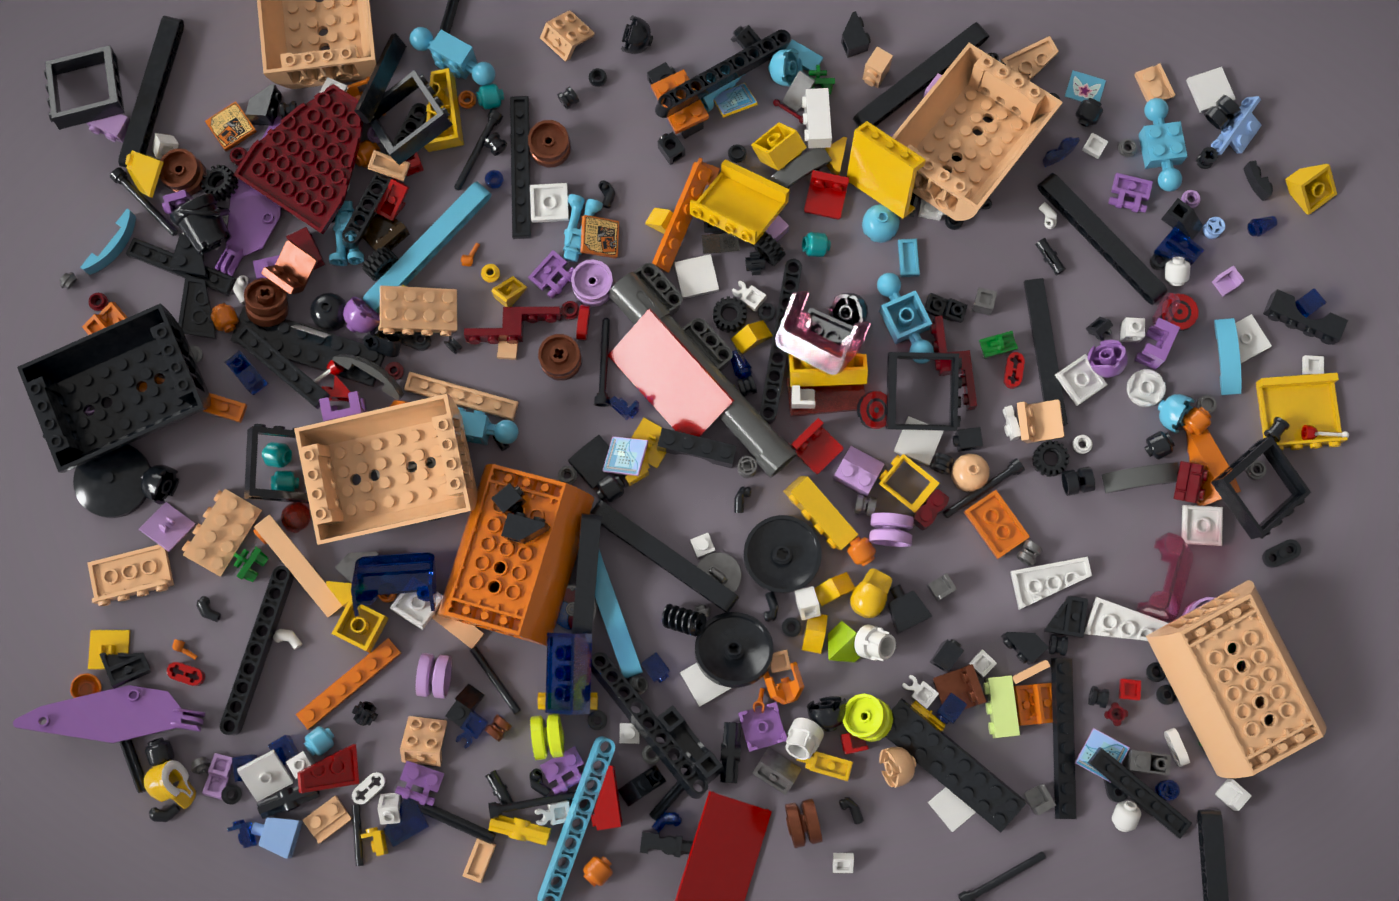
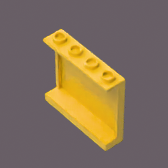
(883, 168)
(740, 202)
(1301, 402)

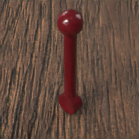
(776, 102)

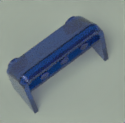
(392, 576)

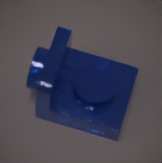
(620, 406)
(656, 668)
(950, 709)
(245, 836)

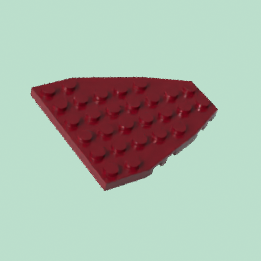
(308, 158)

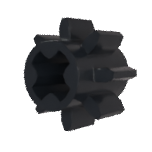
(755, 263)
(364, 713)

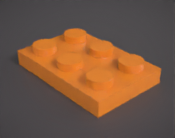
(689, 115)
(996, 524)

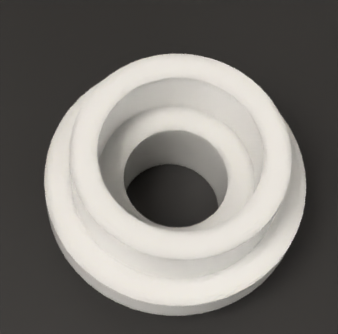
(1086, 440)

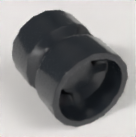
(1224, 110)
(1071, 481)

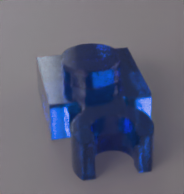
(473, 727)

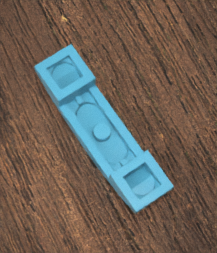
(114, 247)
(1228, 356)

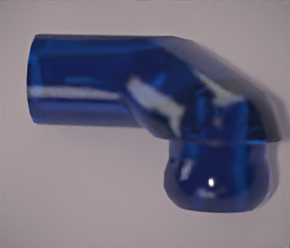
(667, 818)

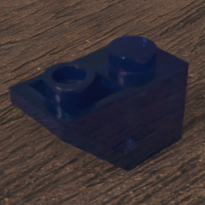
(246, 372)

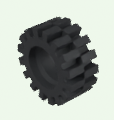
(225, 188)
(769, 249)
(379, 263)
(729, 303)
(1044, 468)

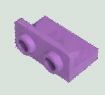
(174, 200)

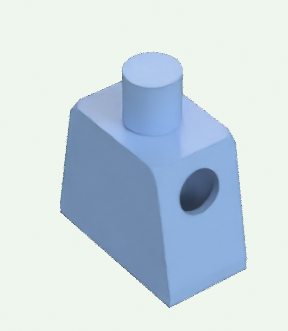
(278, 835)

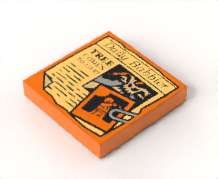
(230, 126)
(599, 236)

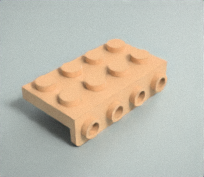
(418, 310)
(221, 532)
(130, 575)

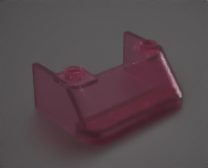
(798, 340)

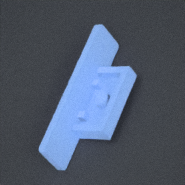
(1239, 129)

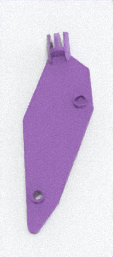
(249, 222)
(112, 715)

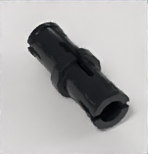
(1050, 256)
(499, 788)

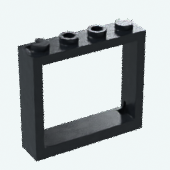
(90, 112)
(424, 133)
(955, 384)
(1284, 470)
(250, 489)

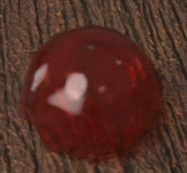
(295, 517)

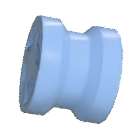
(1217, 225)

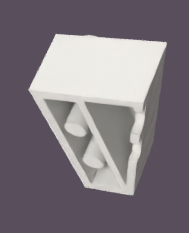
(817, 118)

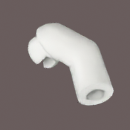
(1050, 216)
(239, 287)
(287, 635)

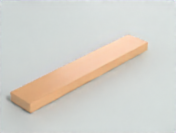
(462, 396)
(298, 565)
(466, 633)

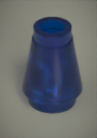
(1261, 225)
(740, 365)

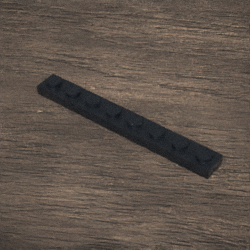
(1063, 738)

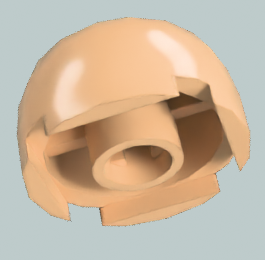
(970, 472)
(898, 766)

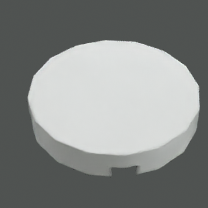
(1146, 388)

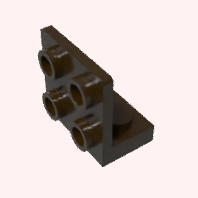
(385, 232)

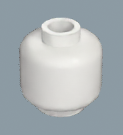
(1177, 271)
(1126, 816)

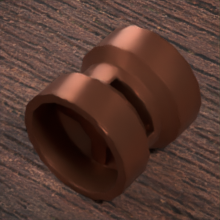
(496, 732)

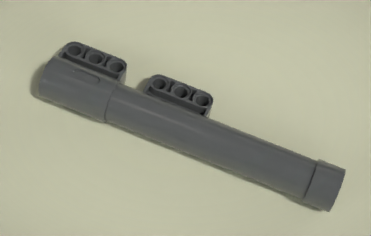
(639, 293)

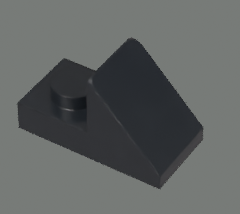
(465, 702)

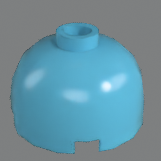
(785, 66)
(880, 223)
(1173, 411)

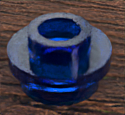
(494, 174)

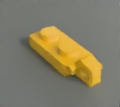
(829, 765)

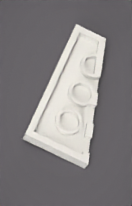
(1044, 580)
(1118, 621)

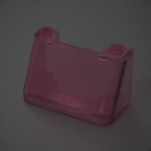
(1166, 603)

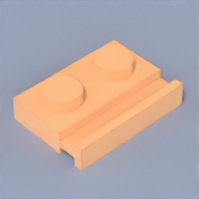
(1154, 83)
(327, 819)

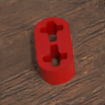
(583, 322)
(1018, 371)
(184, 678)

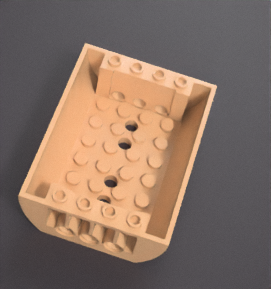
(293, 41)
(944, 127)
(387, 443)
(1222, 699)

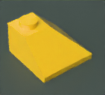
(144, 171)
(1311, 187)

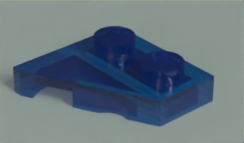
(411, 823)

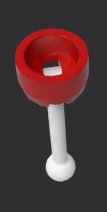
(332, 368)
(1310, 433)

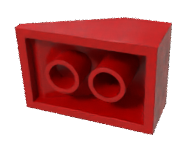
(608, 808)

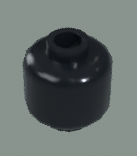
(1089, 112)
(1159, 445)
(610, 488)
(159, 751)

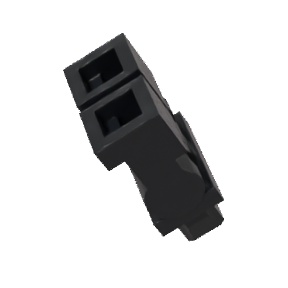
(669, 844)

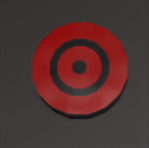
(1185, 314)
(872, 409)

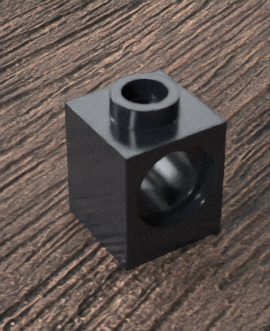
(674, 154)
(968, 439)
(509, 499)

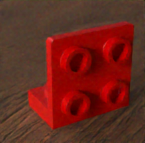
(826, 194)
(816, 447)

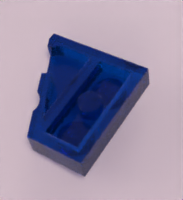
(1179, 245)

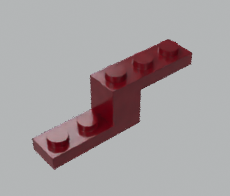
(512, 324)
(943, 366)

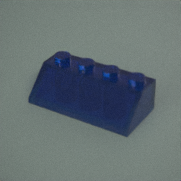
(568, 673)

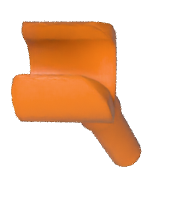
(467, 260)
(178, 646)
(759, 702)

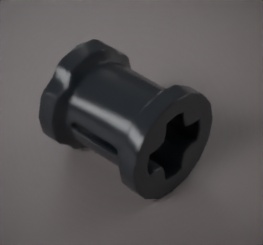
(1206, 153)
(1277, 429)

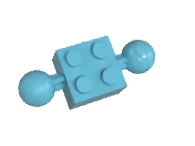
(452, 54)
(1163, 144)
(904, 315)
(479, 427)

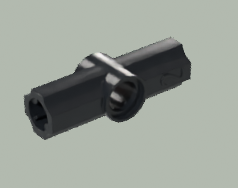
(730, 752)
(285, 801)

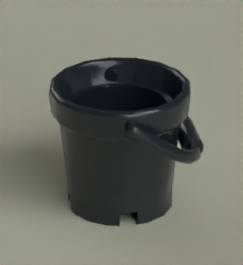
(202, 222)

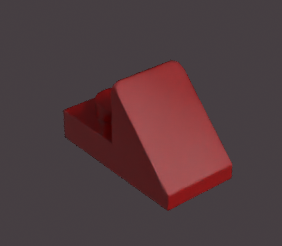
(393, 200)
(340, 391)

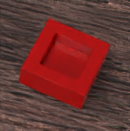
(1130, 689)

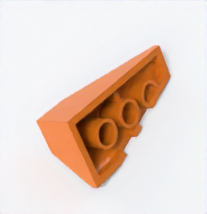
(1205, 451)

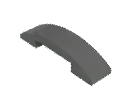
(801, 167)
(391, 386)
(1140, 477)

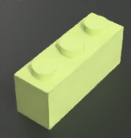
(1001, 707)

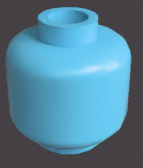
(319, 741)

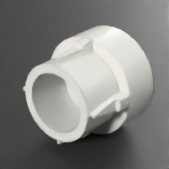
(874, 643)
(803, 738)

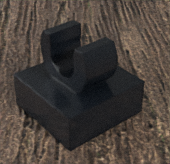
(1099, 327)

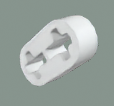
(1176, 747)
(366, 785)

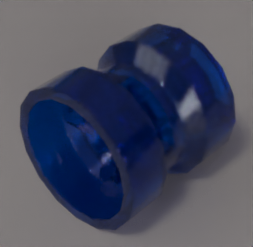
(1164, 788)

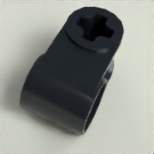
(384, 343)

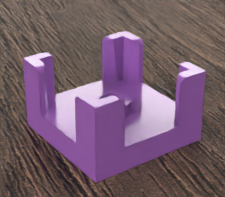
(1152, 355)
(357, 406)
(762, 728)

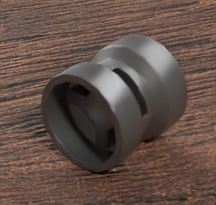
(746, 470)
(860, 506)
(1029, 553)

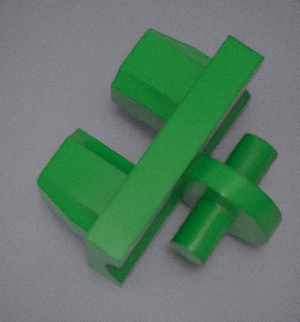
(824, 82)
(998, 344)
(246, 572)

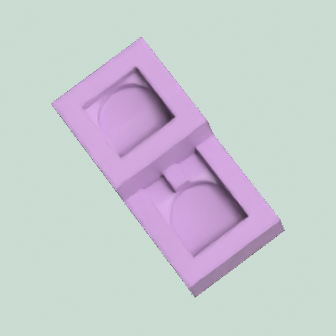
(218, 776)

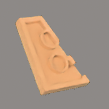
(1032, 59)

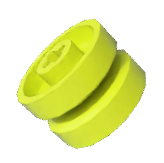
(867, 717)
(547, 736)

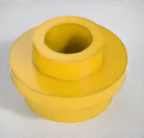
(490, 278)

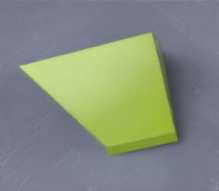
(841, 644)

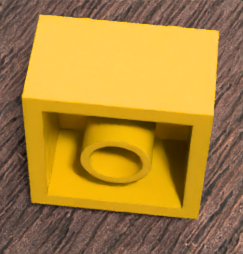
(778, 146)
(362, 629)

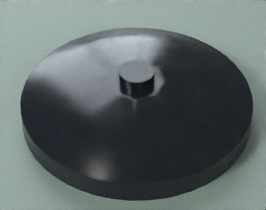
(112, 482)
(782, 554)
(734, 650)

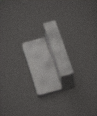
(777, 771)

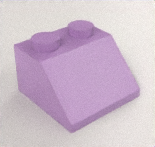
(858, 471)

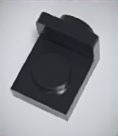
(745, 36)

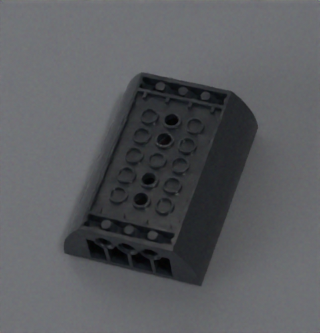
(113, 367)

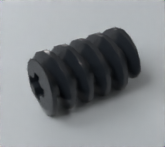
(683, 620)

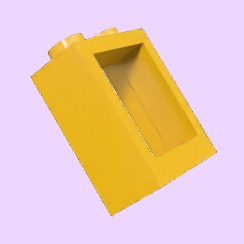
(885, 476)

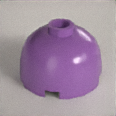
(359, 316)
(1108, 358)

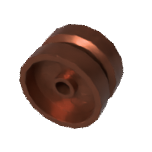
(549, 143)
(182, 171)
(265, 302)
(557, 346)
(799, 824)

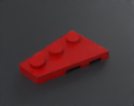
(331, 772)

